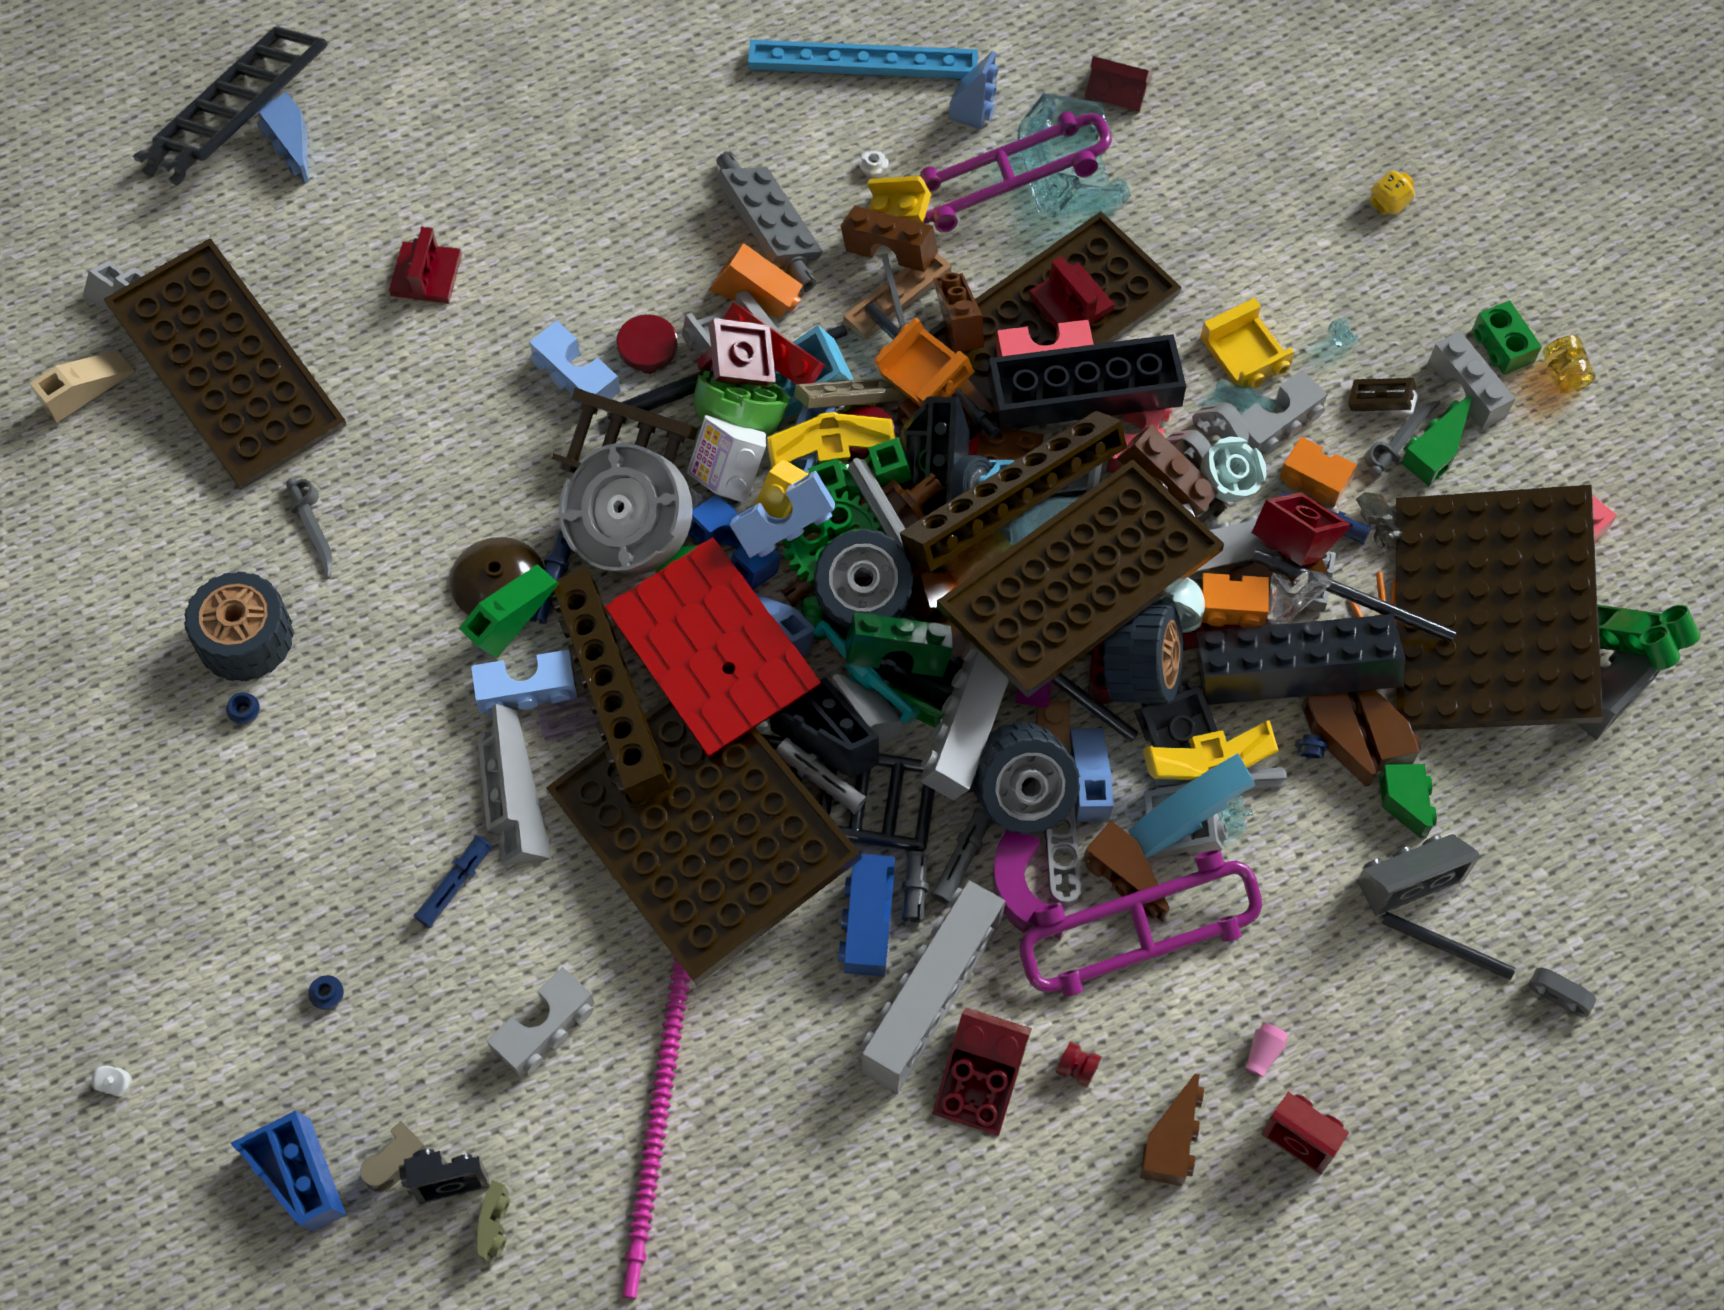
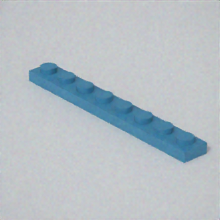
(861, 59)

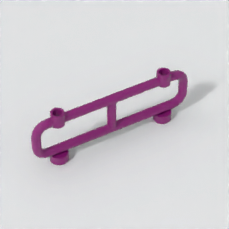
(1083, 162)
(1053, 921)

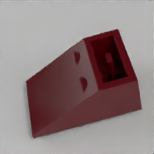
(981, 1071)

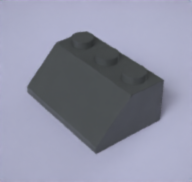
(1620, 685)
(1416, 872)

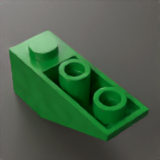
(1436, 449)
(507, 611)

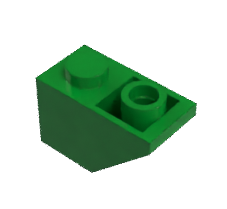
(1406, 796)

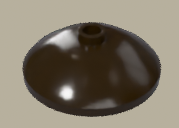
(471, 572)

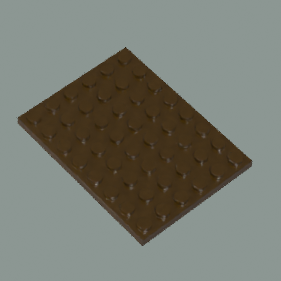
(1523, 600)
(718, 850)

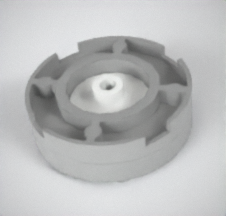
(625, 509)

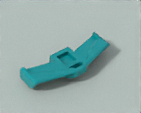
(867, 675)

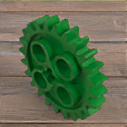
(799, 548)

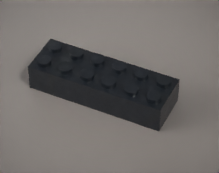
(1086, 379)
(1300, 659)

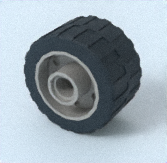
(856, 556)
(1026, 779)

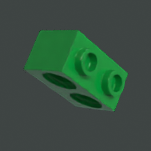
(1504, 330)

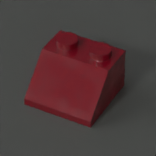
(1298, 528)
(1305, 1132)

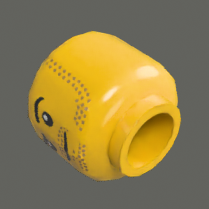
(1392, 192)

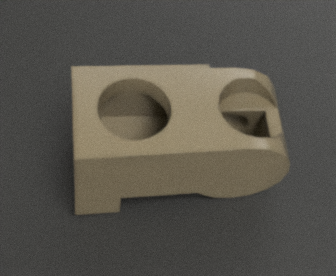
(382, 1170)

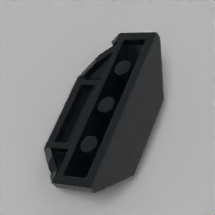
(934, 443)

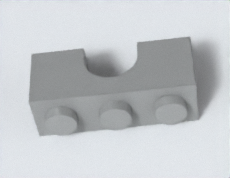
(1458, 360)
(1301, 401)
(524, 1046)

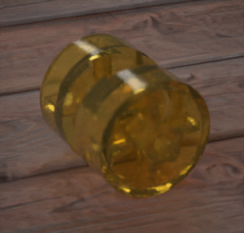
(1568, 364)

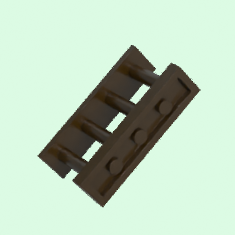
(618, 415)

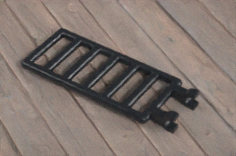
(188, 154)
(887, 837)

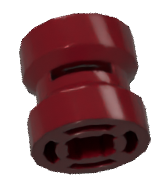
(1084, 1069)

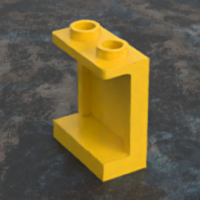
(1245, 345)

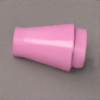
(1265, 1048)

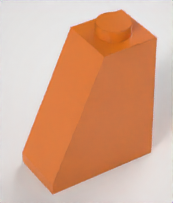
(765, 282)

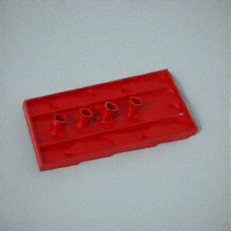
(695, 624)

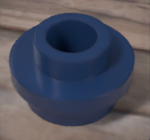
(239, 700)
(1311, 746)
(332, 999)

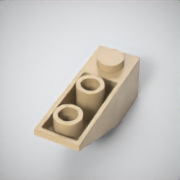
(79, 382)

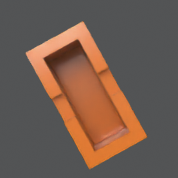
(1317, 473)
(1235, 601)

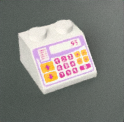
(727, 458)

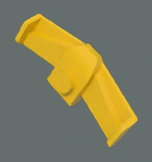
(829, 437)
(1209, 751)

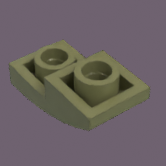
(491, 1233)

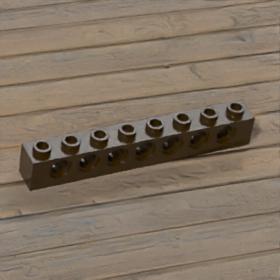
(1013, 490)
(648, 775)

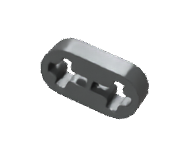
(1562, 992)

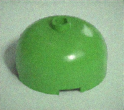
(741, 404)

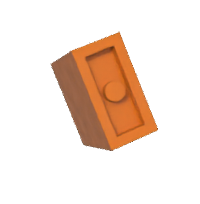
(922, 364)

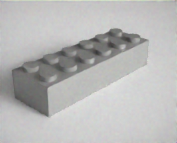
(932, 987)

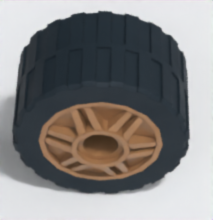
(239, 626)
(1145, 657)

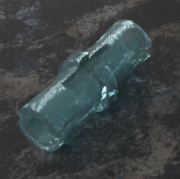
(1243, 396)

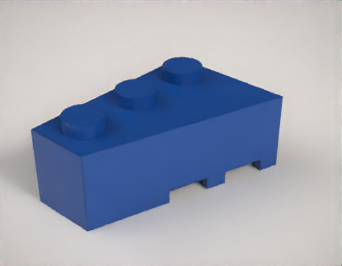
(867, 916)
(294, 1168)

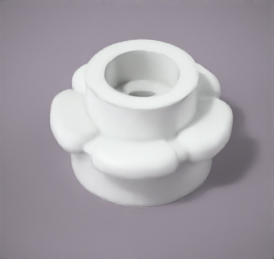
(873, 169)

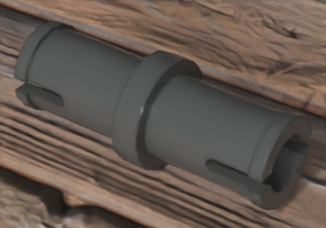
(915, 886)

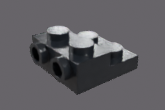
(1178, 721)
(433, 1179)

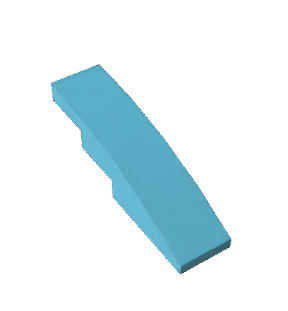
(1190, 805)

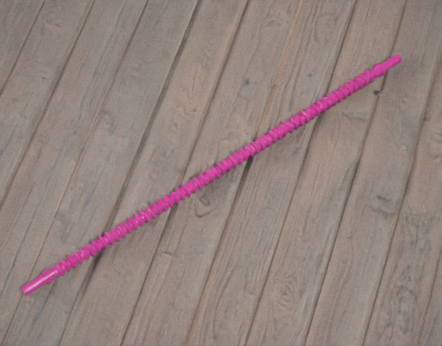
(636, 1253)

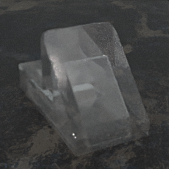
(1289, 600)

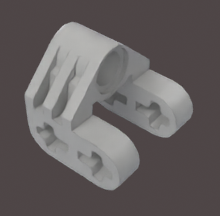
(1211, 420)

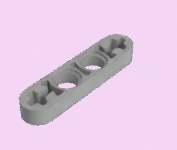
(1068, 844)

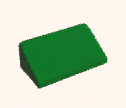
(929, 712)

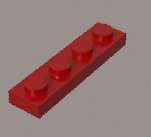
(788, 357)

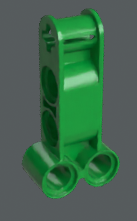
(1648, 633)

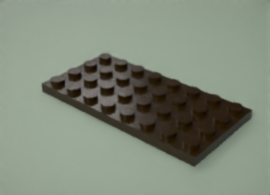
(1112, 260)
(225, 363)
(1079, 577)

